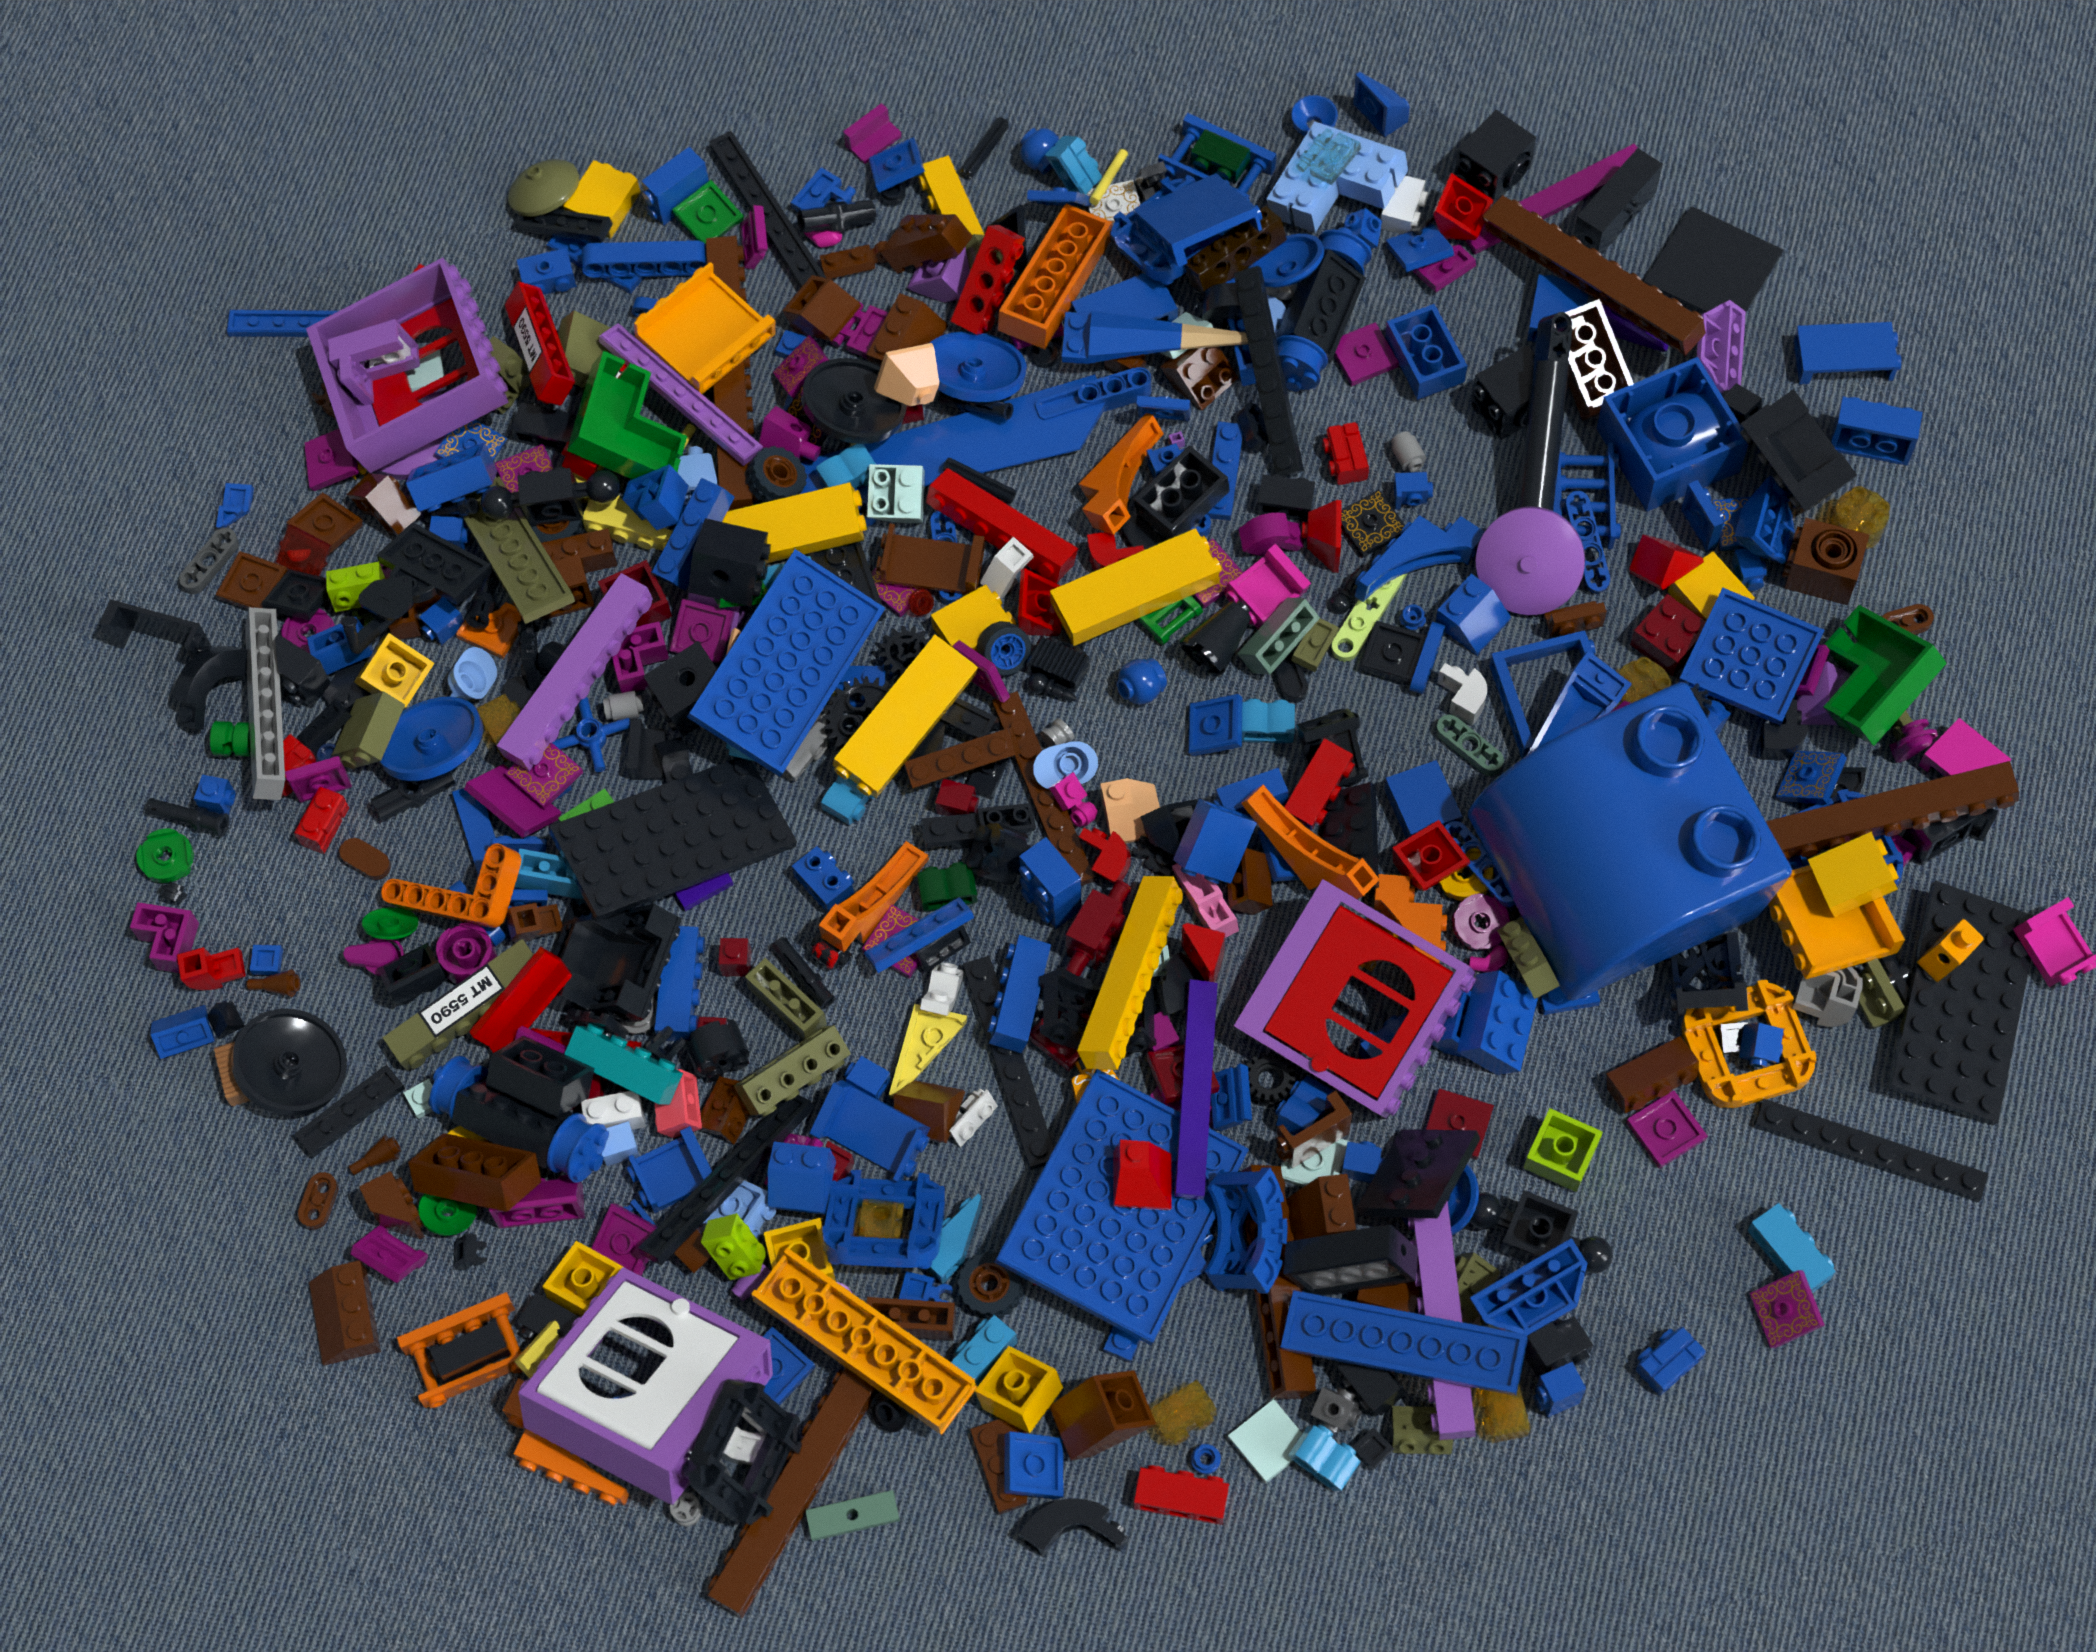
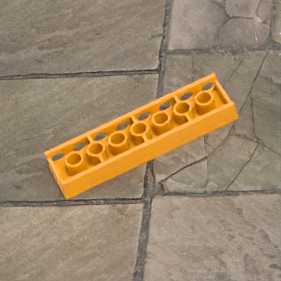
(865, 1341)

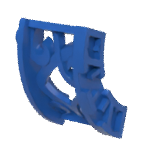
(1262, 1257)

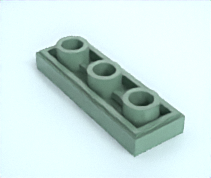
(834, 1521)

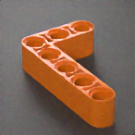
(486, 905)

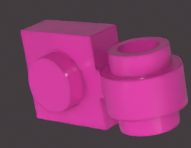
(1069, 794)

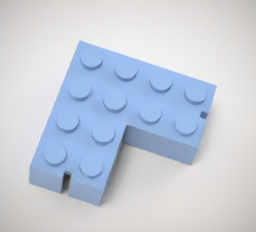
(1363, 179)

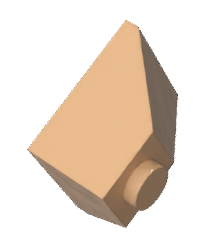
(909, 375)
(1125, 803)

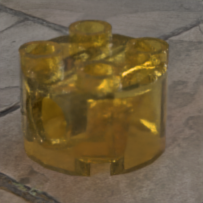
(1862, 512)
(1645, 678)
(880, 1219)

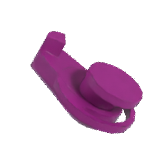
(1915, 740)
(373, 954)

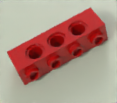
(967, 311)

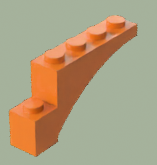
(1111, 479)
(1305, 851)
(1396, 901)
(864, 910)
(558, 1463)

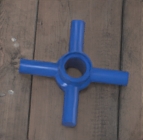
(595, 742)

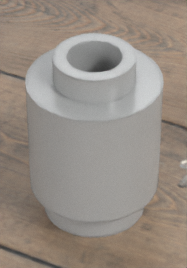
(1408, 452)
(623, 706)

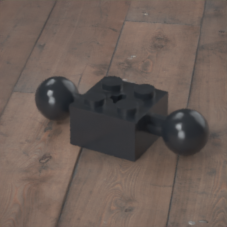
(550, 495)
(1533, 1214)

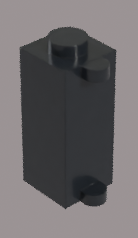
(469, 1352)

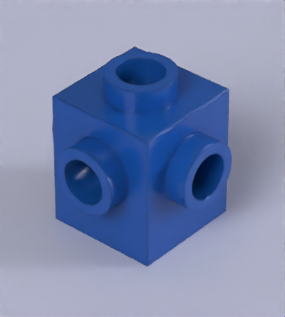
(1365, 226)

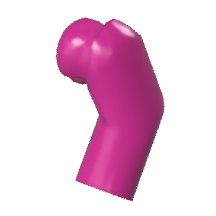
(825, 238)
(1491, 962)

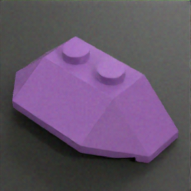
(1723, 344)

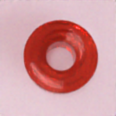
(924, 606)

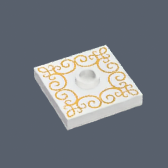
(1117, 198)

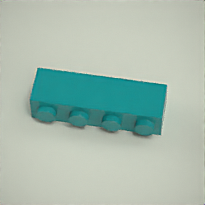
(624, 1065)

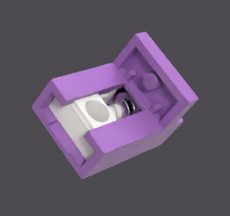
(372, 355)

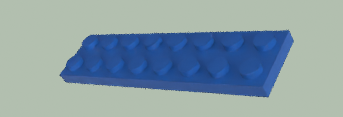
(1404, 1342)

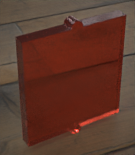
(303, 552)

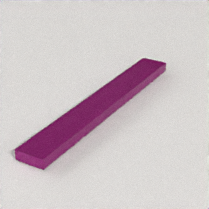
(1563, 193)

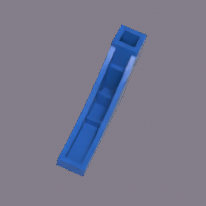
(1419, 547)

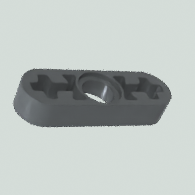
(191, 571)

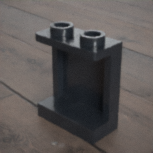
(1338, 729)

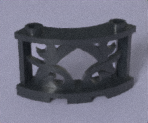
(1077, 990)
(1728, 993)

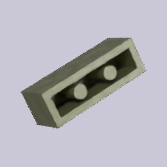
(1528, 957)
(785, 999)

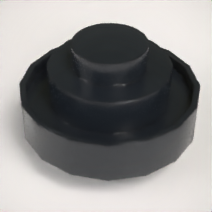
(888, 1414)

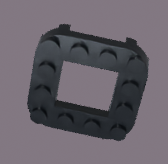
(708, 1474)

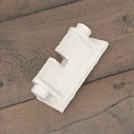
(978, 1108)

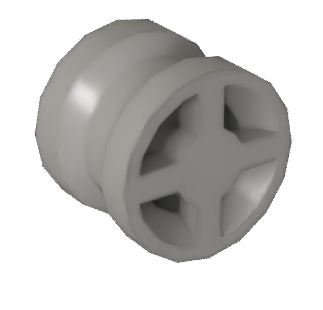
(1057, 733)
(684, 1504)

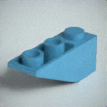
(956, 1240)

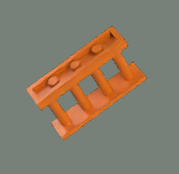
(445, 1331)

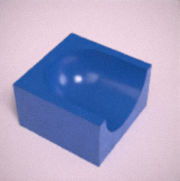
(1672, 433)

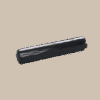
(984, 147)
(984, 482)

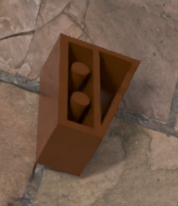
(924, 239)

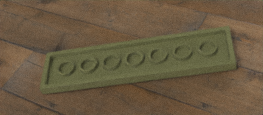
(519, 561)

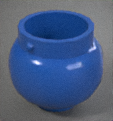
(1035, 146)
(1141, 681)

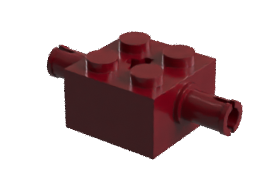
(1096, 928)

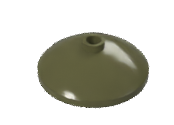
(543, 187)

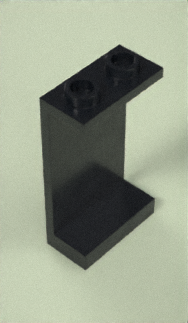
(122, 619)

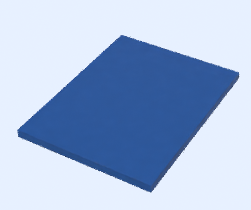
(1103, 1256)

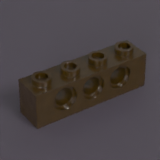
(1235, 251)

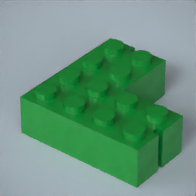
(611, 425)
(1887, 675)

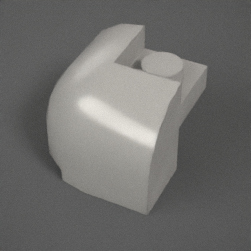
(1830, 996)

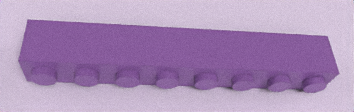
(575, 672)
(1441, 1299)

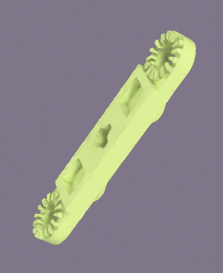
(1361, 621)

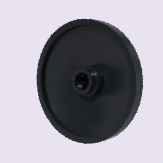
(844, 404)
(288, 1062)

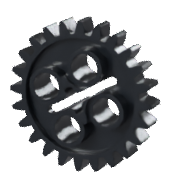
(866, 693)

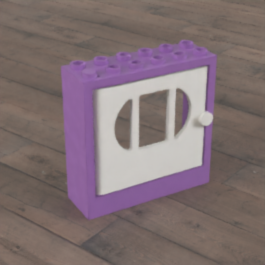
(654, 1430)

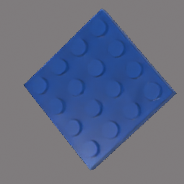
(1751, 656)

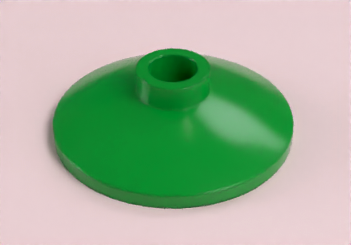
(390, 923)
(432, 1210)

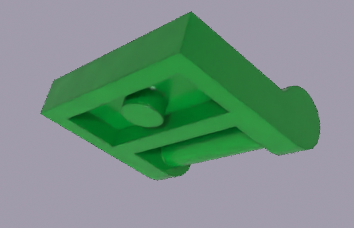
(1152, 620)

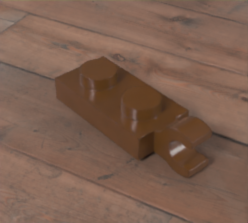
(851, 260)

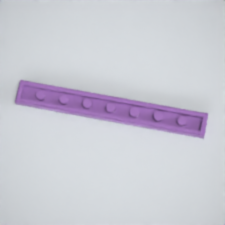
(682, 395)

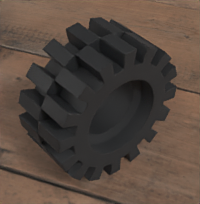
(1275, 1064)

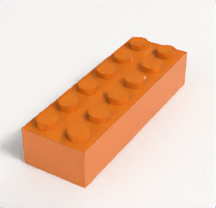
(1054, 276)

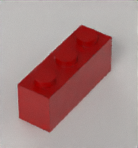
(1320, 784)
(1181, 1495)

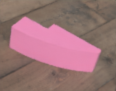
(1207, 902)

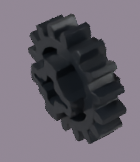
(901, 645)

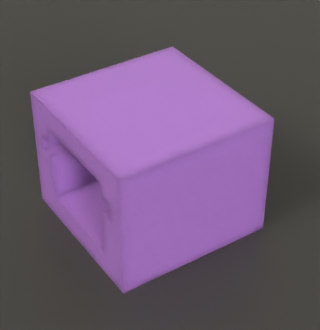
(1178, 439)

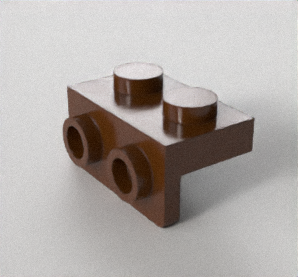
(1575, 618)

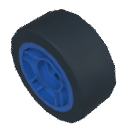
(1016, 643)

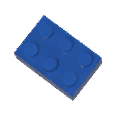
(1426, 351)
(1876, 430)
(451, 477)
(1050, 883)
(1497, 1023)

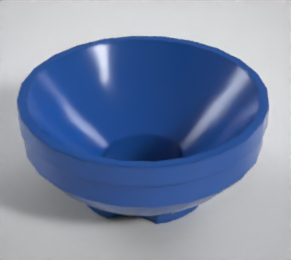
(1313, 108)

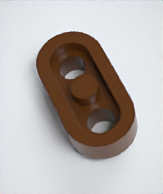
(1905, 618)
(314, 1201)

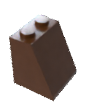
(1321, 1208)
(1102, 1413)

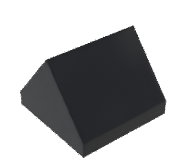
(225, 1018)

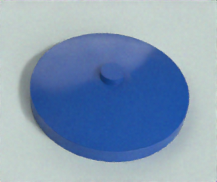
(978, 366)
(432, 738)

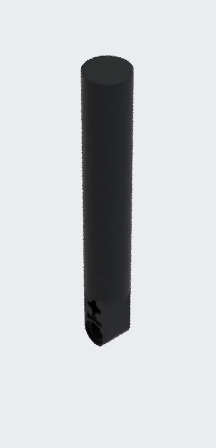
(1545, 412)

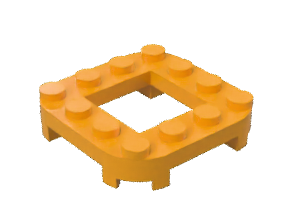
(1761, 1084)

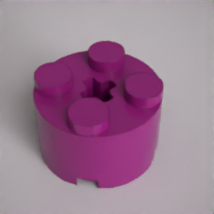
(464, 951)

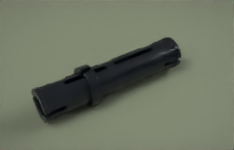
(997, 409)
(810, 981)

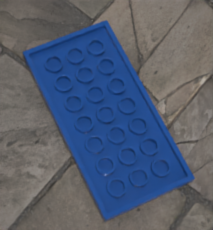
(786, 663)

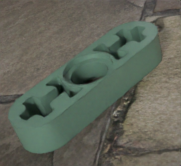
(1468, 734)

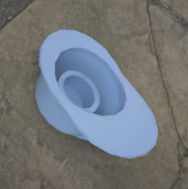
(472, 674)
(1063, 759)

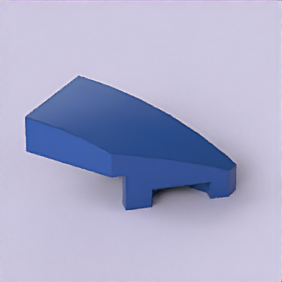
(235, 505)

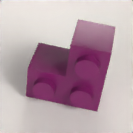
(639, 648)
(169, 930)

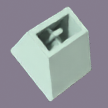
(896, 493)

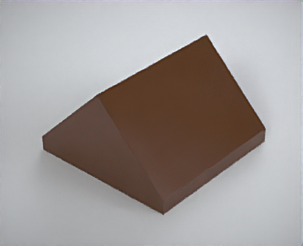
(931, 1105)

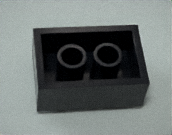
(1182, 494)
(540, 1076)

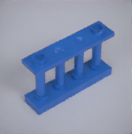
(1260, 158)
(1611, 462)

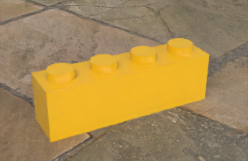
(947, 193)

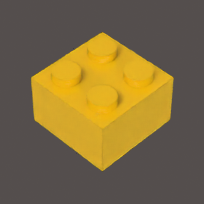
(394, 670)
(804, 1240)
(579, 1278)
(1019, 1389)

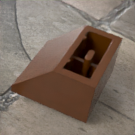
(820, 309)
(1200, 374)
(393, 1205)

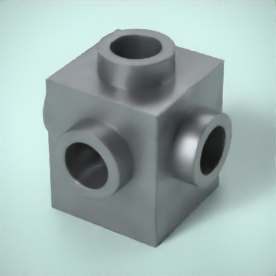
(1327, 1409)

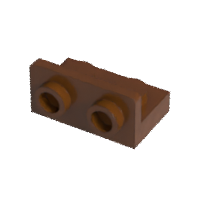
(724, 1111)

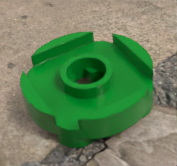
(176, 866)

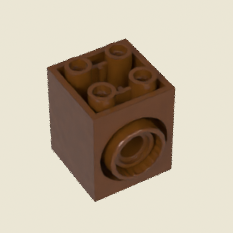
(1825, 561)

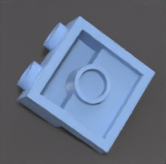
(750, 1204)

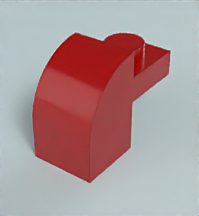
(1103, 550)
(1114, 856)
(207, 971)

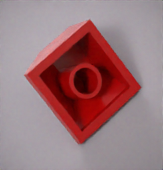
(1324, 534)
(1429, 856)
(1141, 1176)

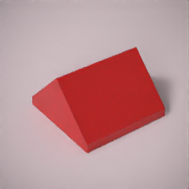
(1460, 210)
(1662, 561)
(1035, 611)
(1204, 949)

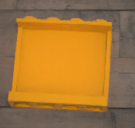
(703, 329)
(1830, 942)

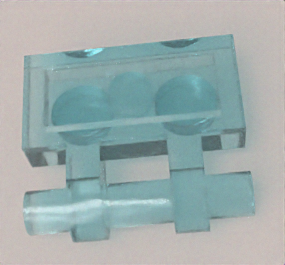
(1334, 159)

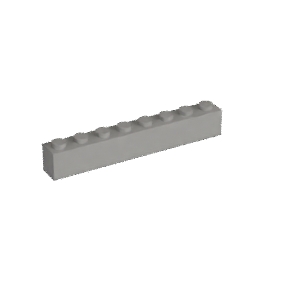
(264, 705)

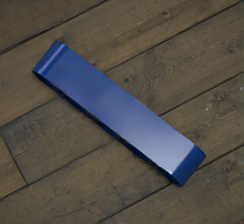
(643, 259)

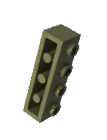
(792, 1070)

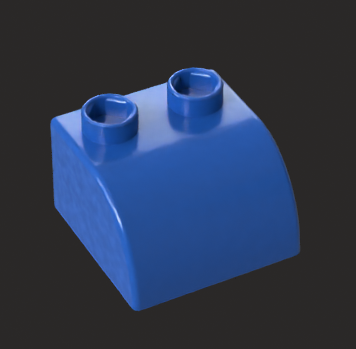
(1629, 841)

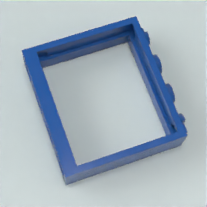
(1505, 686)

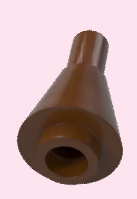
(282, 983)
(382, 1152)

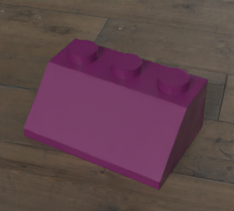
(546, 1203)

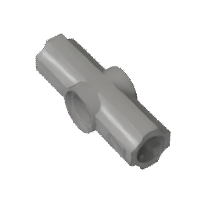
(811, 749)

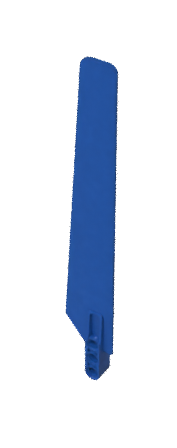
(1040, 428)

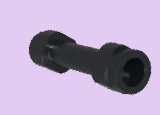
(463, 507)

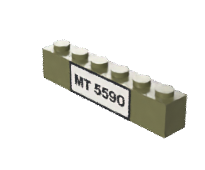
(456, 1009)

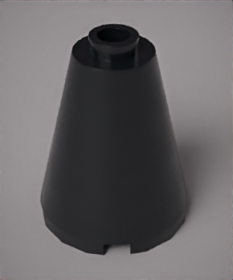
(1217, 638)

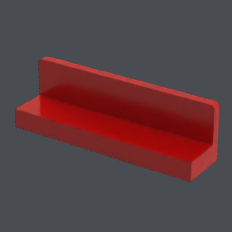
(522, 1000)

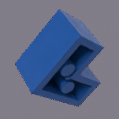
(657, 496)

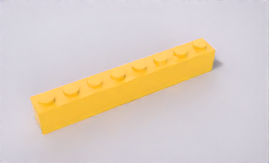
(1130, 973)

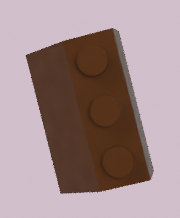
(906, 326)
(344, 1313)

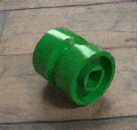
(230, 739)

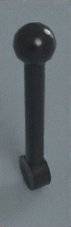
(1418, 229)

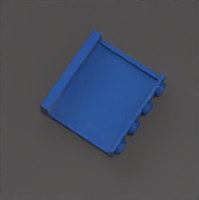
(1194, 216)

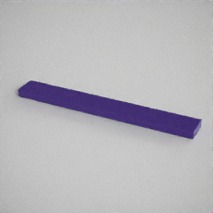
(1196, 1090)

